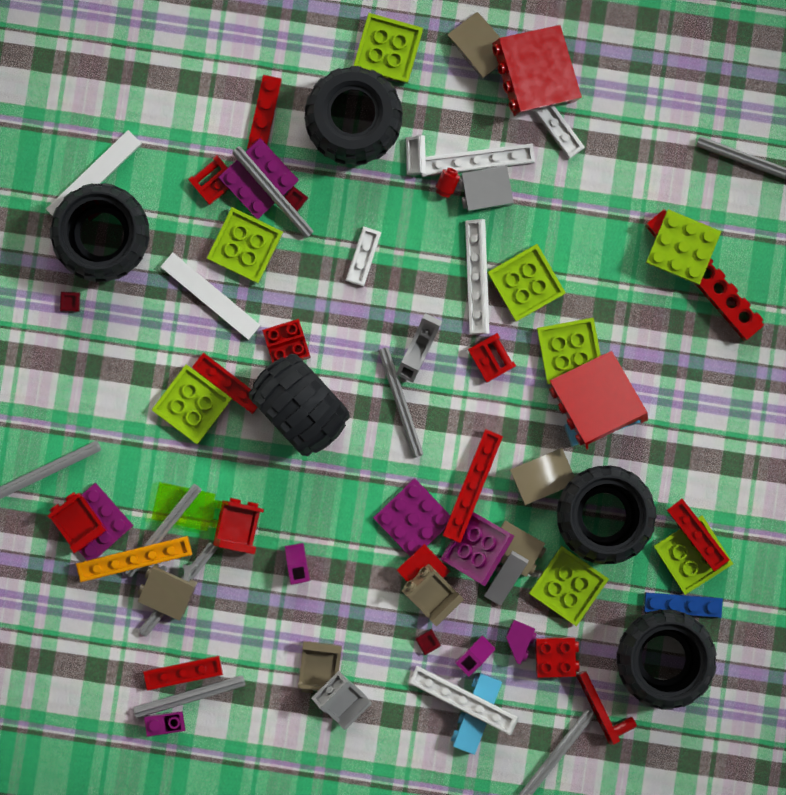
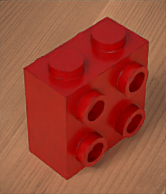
(556, 657)

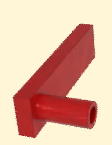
(611, 732)

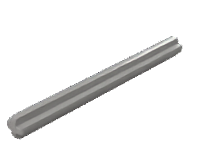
(741, 157)
(272, 191)
(400, 402)
(49, 469)
(171, 519)
(156, 616)
(189, 696)
(558, 753)

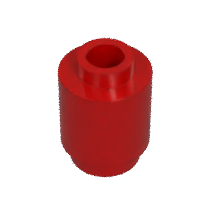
(447, 182)

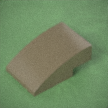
(474, 42)
(542, 476)

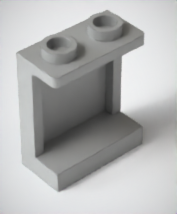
(486, 188)
(341, 700)

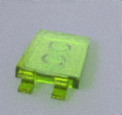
(197, 515)

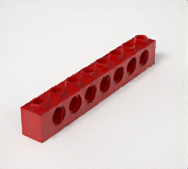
(731, 315)

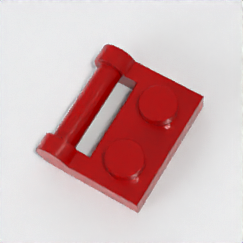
(214, 187)
(486, 361)

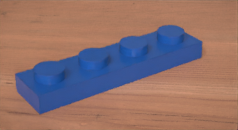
(687, 604)

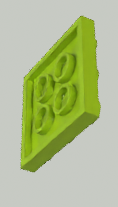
(388, 47)
(245, 245)
(683, 247)
(526, 282)
(567, 346)
(191, 404)
(685, 561)
(568, 586)

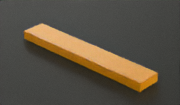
(134, 558)

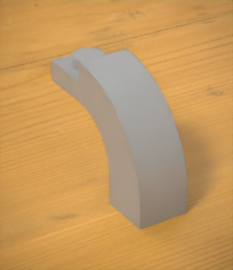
(419, 348)

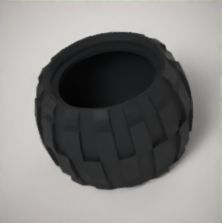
(357, 147)
(67, 226)
(299, 404)
(638, 522)
(698, 667)

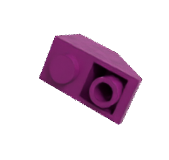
(297, 563)
(518, 638)
(475, 656)
(164, 723)

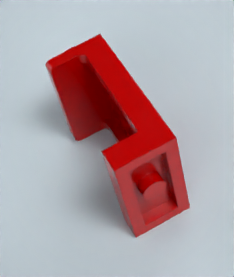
(77, 521)
(237, 526)

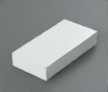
(415, 155)

